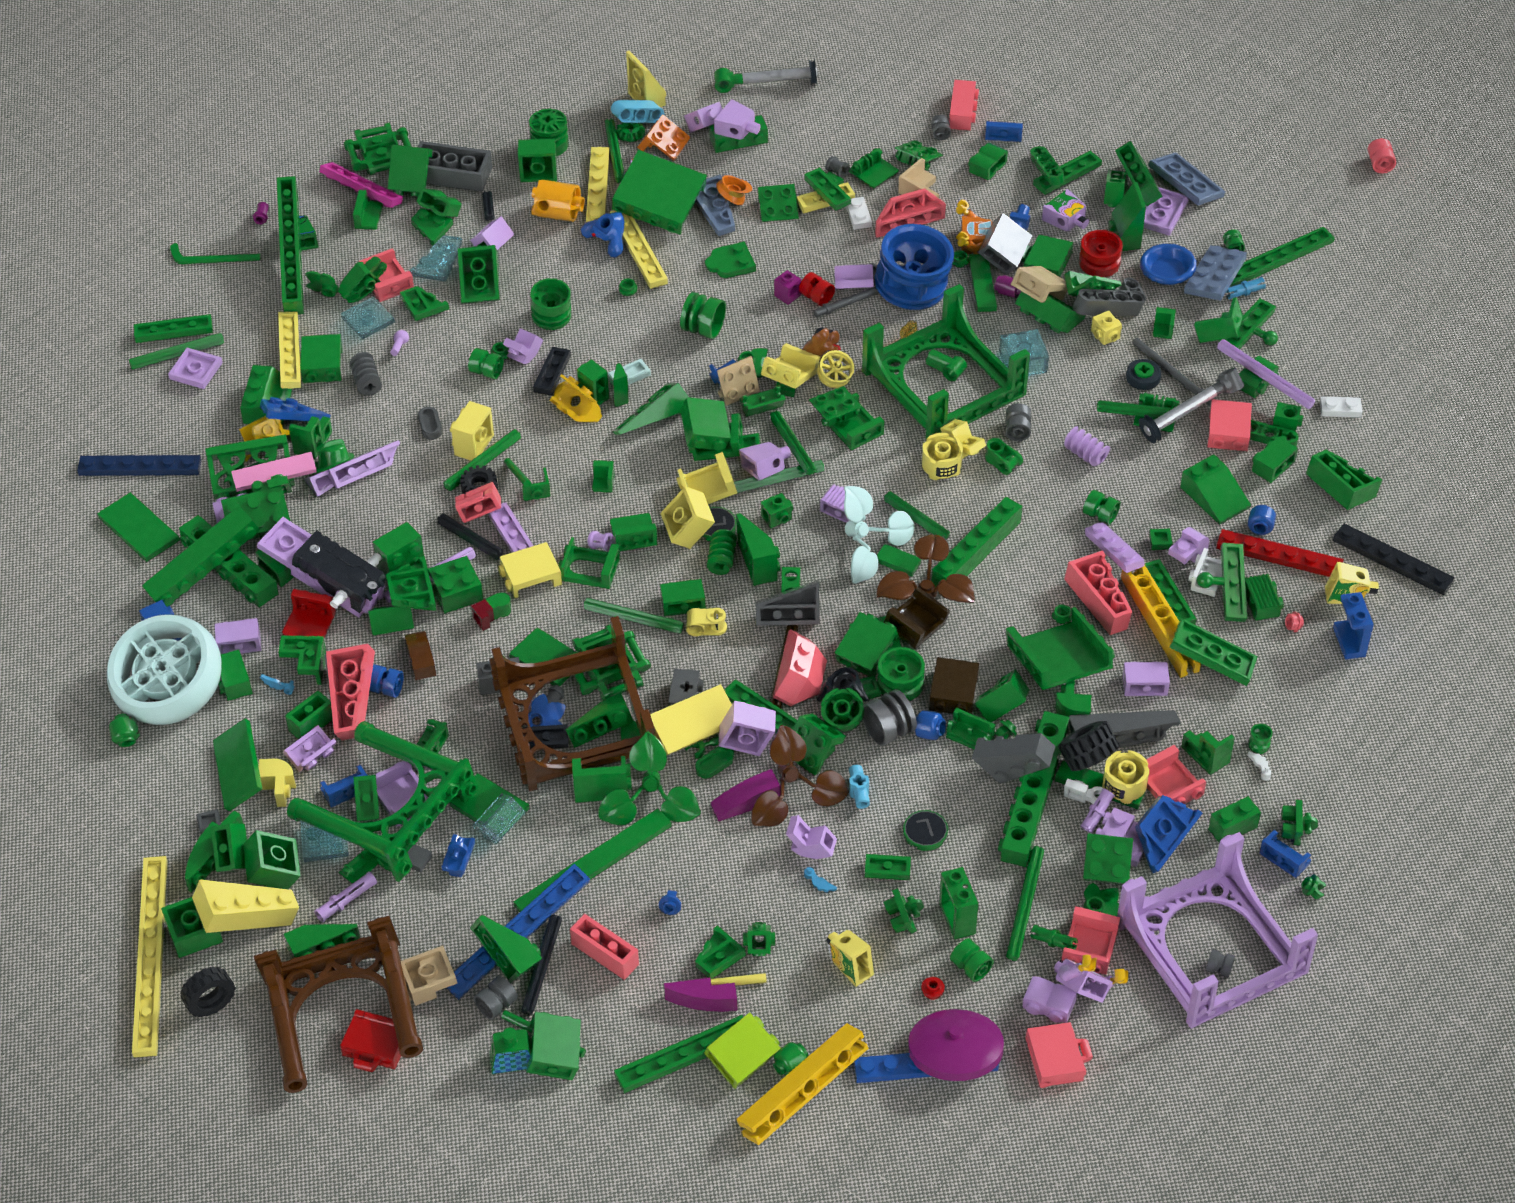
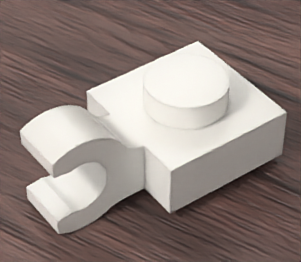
(1079, 791)

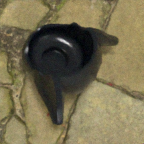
(843, 679)

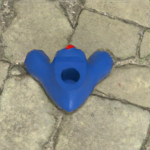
(608, 228)

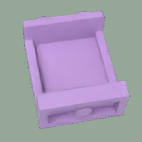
(396, 786)

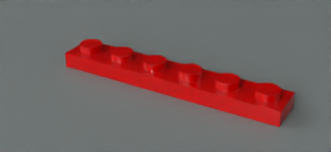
(1281, 553)

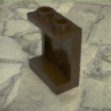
(918, 618)
(953, 685)

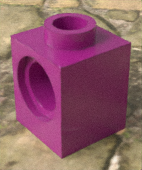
(787, 287)

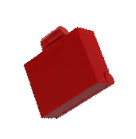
(371, 1041)

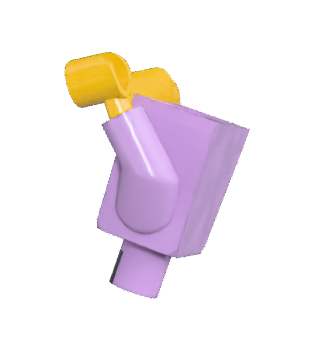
(1084, 980)

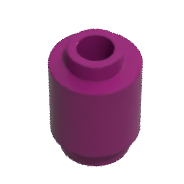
(1004, 286)

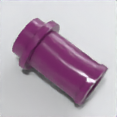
(260, 216)

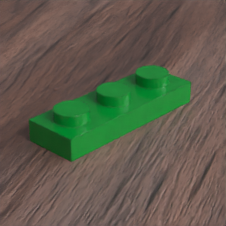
(827, 189)

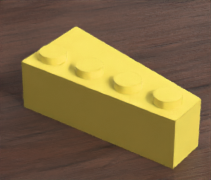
(242, 907)

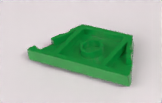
(411, 586)

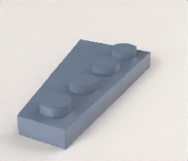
(715, 207)

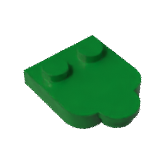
(731, 260)

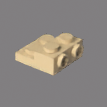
(427, 974)

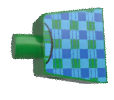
(510, 1050)

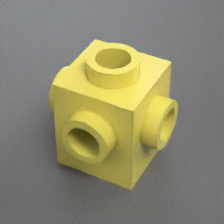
(1106, 327)

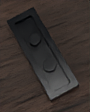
(551, 371)

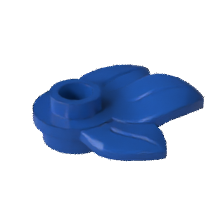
(547, 712)

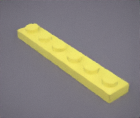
(597, 183)
(642, 253)
(289, 350)

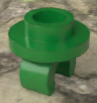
(1006, 729)
(1311, 885)

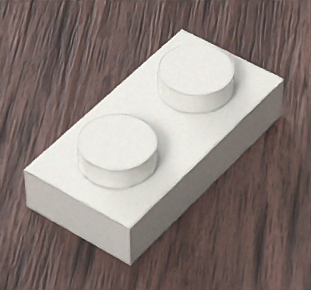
(859, 213)
(1340, 407)

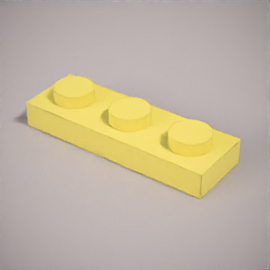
(813, 201)

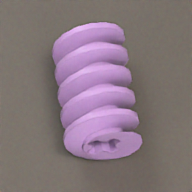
(1086, 447)

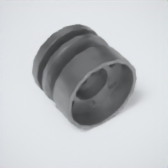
(889, 717)

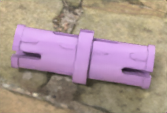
(1097, 810)

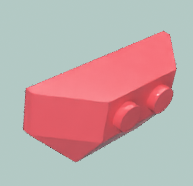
(910, 208)
(799, 671)

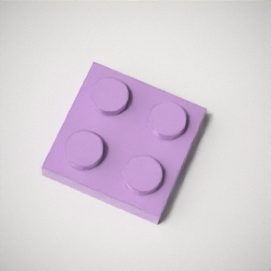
(195, 368)

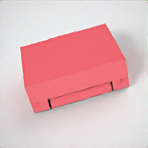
(1057, 1054)

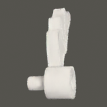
(1261, 762)

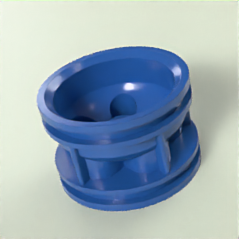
(914, 284)

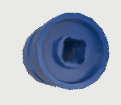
(388, 682)

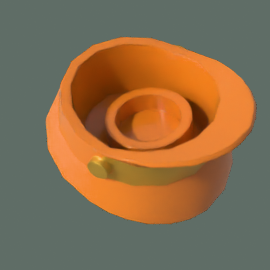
(733, 189)

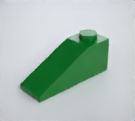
(1114, 187)

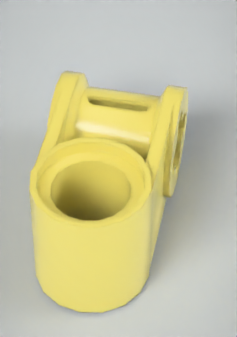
(704, 622)

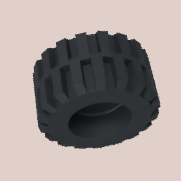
(1088, 745)

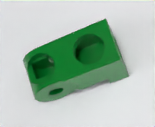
(790, 582)

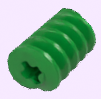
(721, 551)

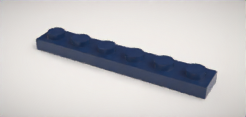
(139, 465)

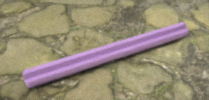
(1266, 374)

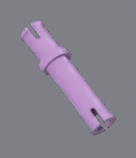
(326, 911)

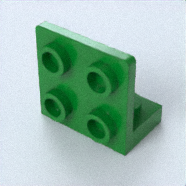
(1078, 281)
(634, 531)
(818, 739)

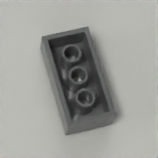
(458, 166)

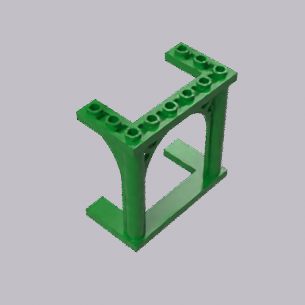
(956, 326)

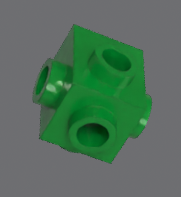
(776, 510)
(755, 946)

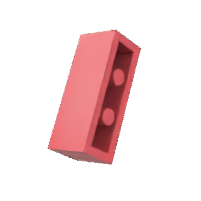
(963, 105)
(604, 946)

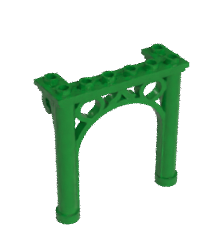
(393, 848)

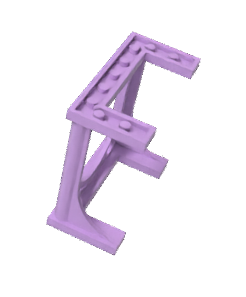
(1200, 998)

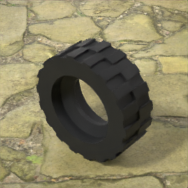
(201, 982)

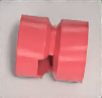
(1381, 155)

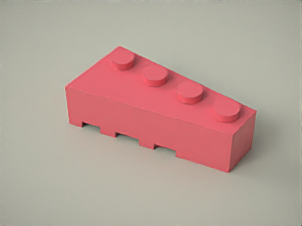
(1099, 591)
(349, 687)

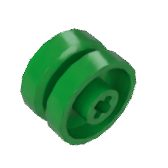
(901, 670)

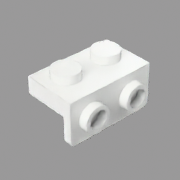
(1205, 564)

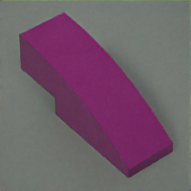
(744, 795)
(702, 995)

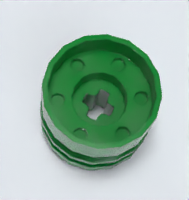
(550, 125)
(550, 304)
(703, 315)

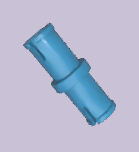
(1246, 288)

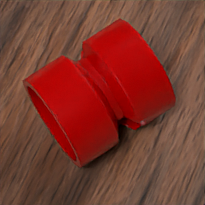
(817, 289)

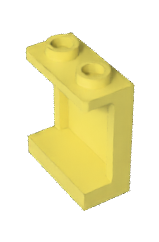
(791, 367)
(711, 480)
(529, 568)

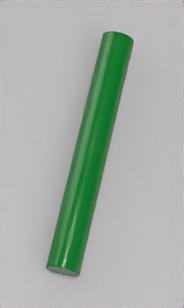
(517, 472)

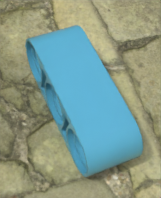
(636, 111)

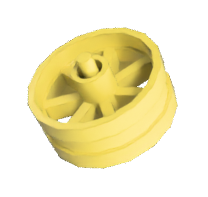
(835, 369)

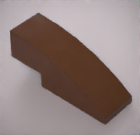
(420, 655)

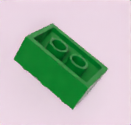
(1052, 311)
(262, 384)

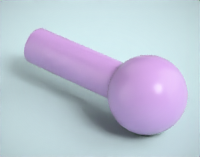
(400, 337)

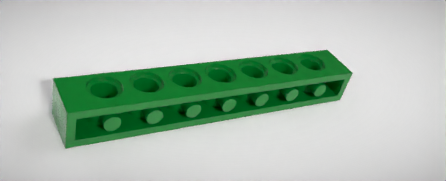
(290, 245)
(1026, 818)

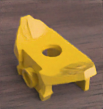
(585, 411)
(262, 429)

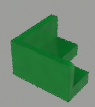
(1220, 328)
(311, 436)
(309, 651)
(1003, 697)
(1207, 750)

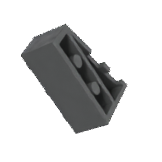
(790, 607)
(1013, 757)

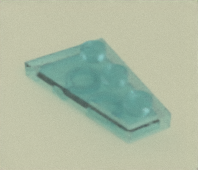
(439, 261)

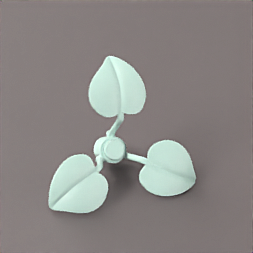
(856, 506)

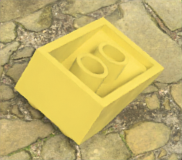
(642, 83)

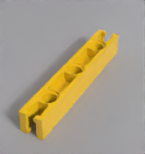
(1157, 615)
(802, 1084)

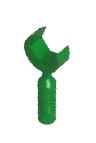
(701, 746)

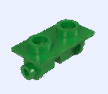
(359, 866)

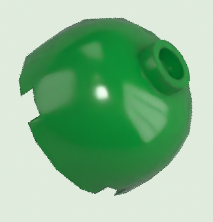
(842, 709)

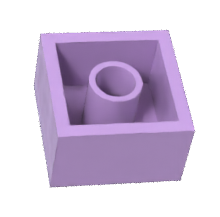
(747, 728)

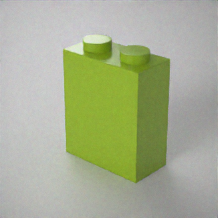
(742, 1050)

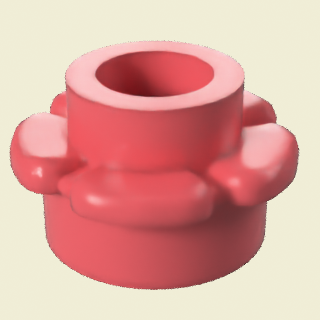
(1294, 621)

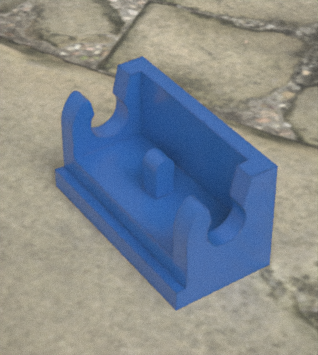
(341, 790)
(1283, 855)

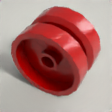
(1100, 253)

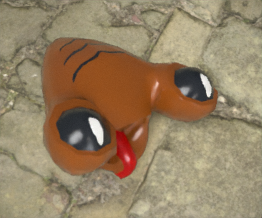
(823, 342)

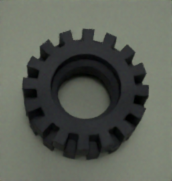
(477, 475)

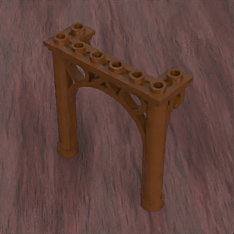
(281, 975)

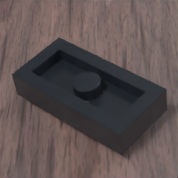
(552, 736)

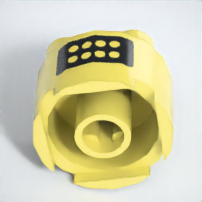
(942, 456)
(1126, 775)

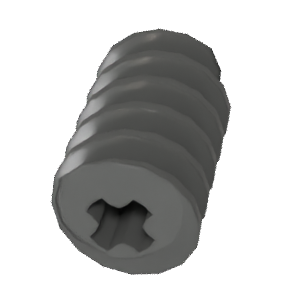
(365, 373)

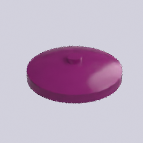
(956, 1045)

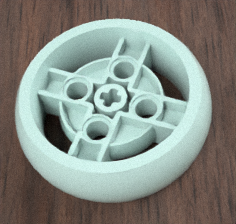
(164, 669)

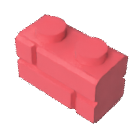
(478, 502)

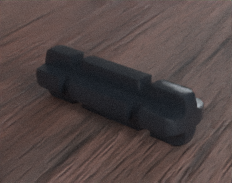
(488, 205)

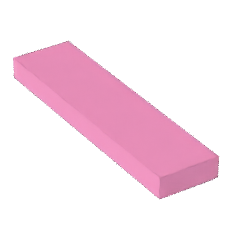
(291, 466)

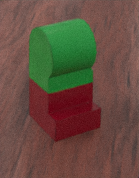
(491, 609)

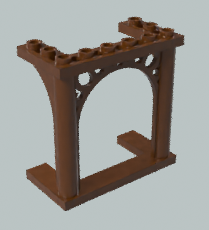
(514, 676)

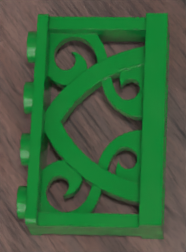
(225, 452)

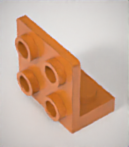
(665, 137)

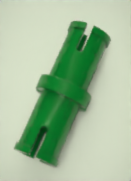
(1053, 938)

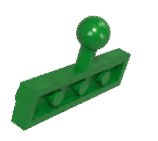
(1251, 324)
(1232, 581)

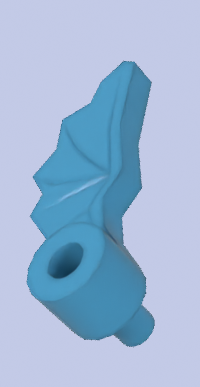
(274, 683)
(818, 882)

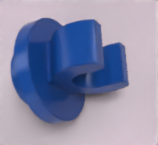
(670, 903)

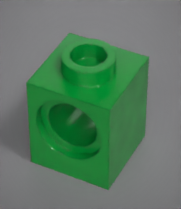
(1288, 416)

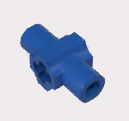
(1021, 216)

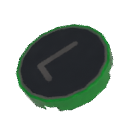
(723, 520)
(925, 830)

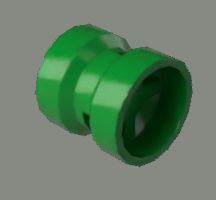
(1233, 240)
(1260, 738)

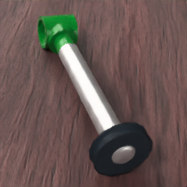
(726, 80)

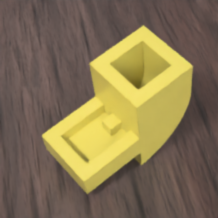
(960, 429)
(279, 776)

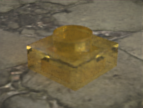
(908, 329)

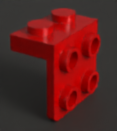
(310, 614)

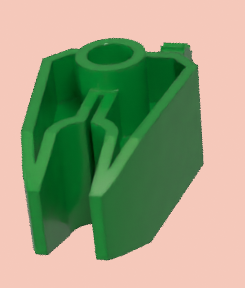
(361, 279)

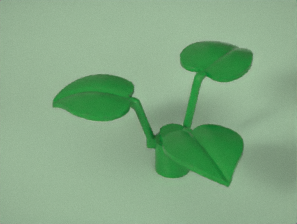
(649, 755)

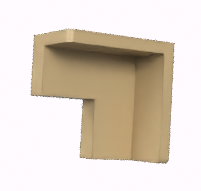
(916, 179)

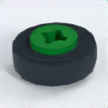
(1143, 374)

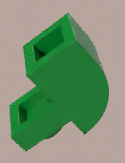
(1072, 704)

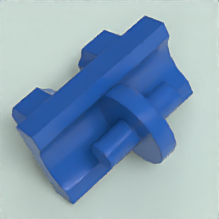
(458, 855)

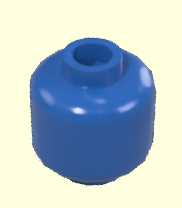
(1261, 519)
(930, 725)

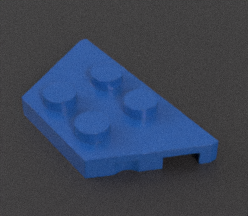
(289, 410)
(1164, 829)

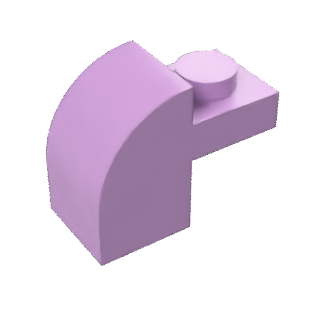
(523, 347)
(1189, 545)
(808, 841)

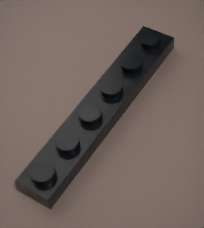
(1393, 559)

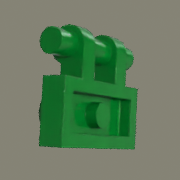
(275, 481)

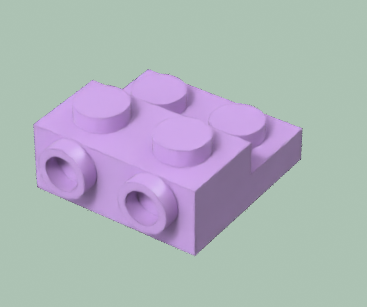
(1122, 825)

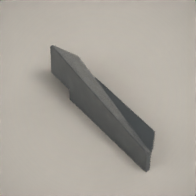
(1131, 727)

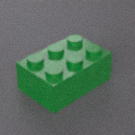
(262, 507)

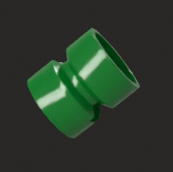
(484, 363)
(1100, 506)
(971, 959)

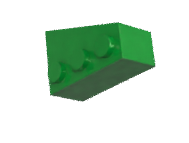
(1342, 481)

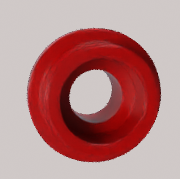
(932, 993)

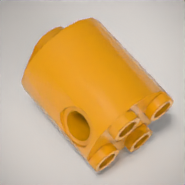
(557, 200)

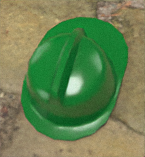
(332, 454)

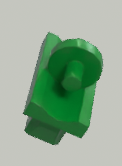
(1300, 823)
(898, 903)

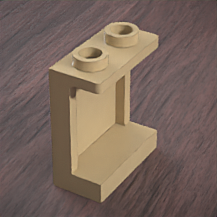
(1039, 283)

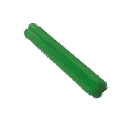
(1131, 409)
(916, 515)

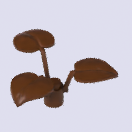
(931, 547)
(784, 749)

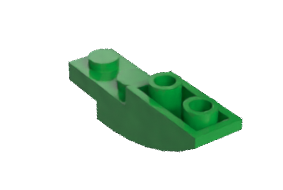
(201, 860)

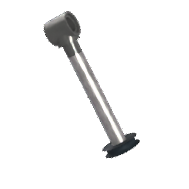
(1227, 383)

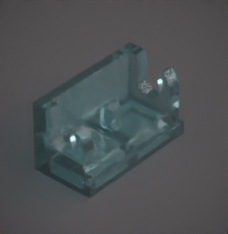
(499, 818)

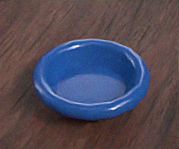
(1168, 264)

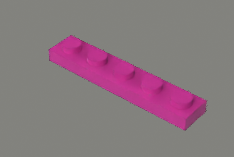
(357, 182)

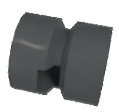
(1018, 422)
(498, 995)

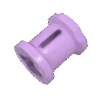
(601, 540)

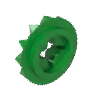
(624, 134)

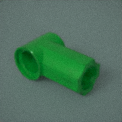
(950, 367)

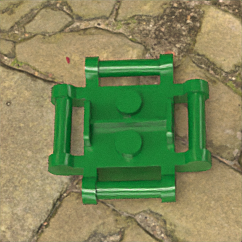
(375, 150)
(609, 674)

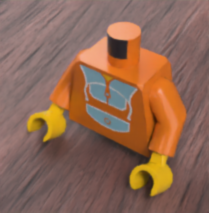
(972, 229)

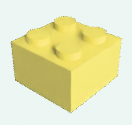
(472, 430)
(687, 517)

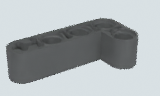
(1121, 302)

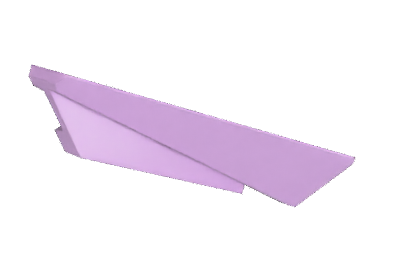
(353, 469)

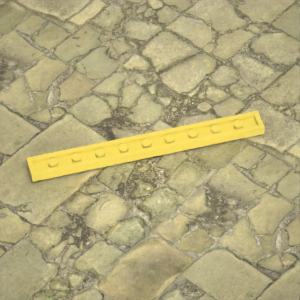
(149, 957)

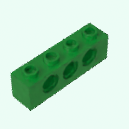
(1138, 172)

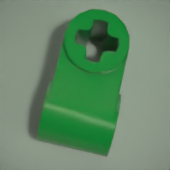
(1002, 456)

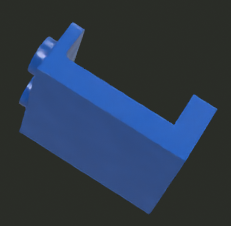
(1356, 631)

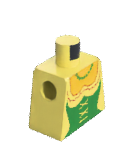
(1347, 580)
(851, 956)

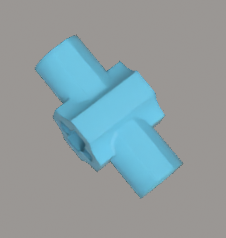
(859, 786)

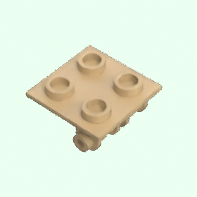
(738, 380)

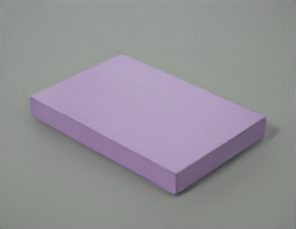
(1165, 212)

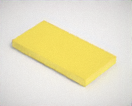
(691, 719)

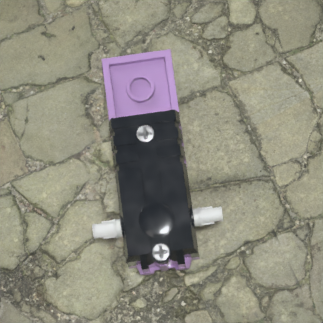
(326, 566)

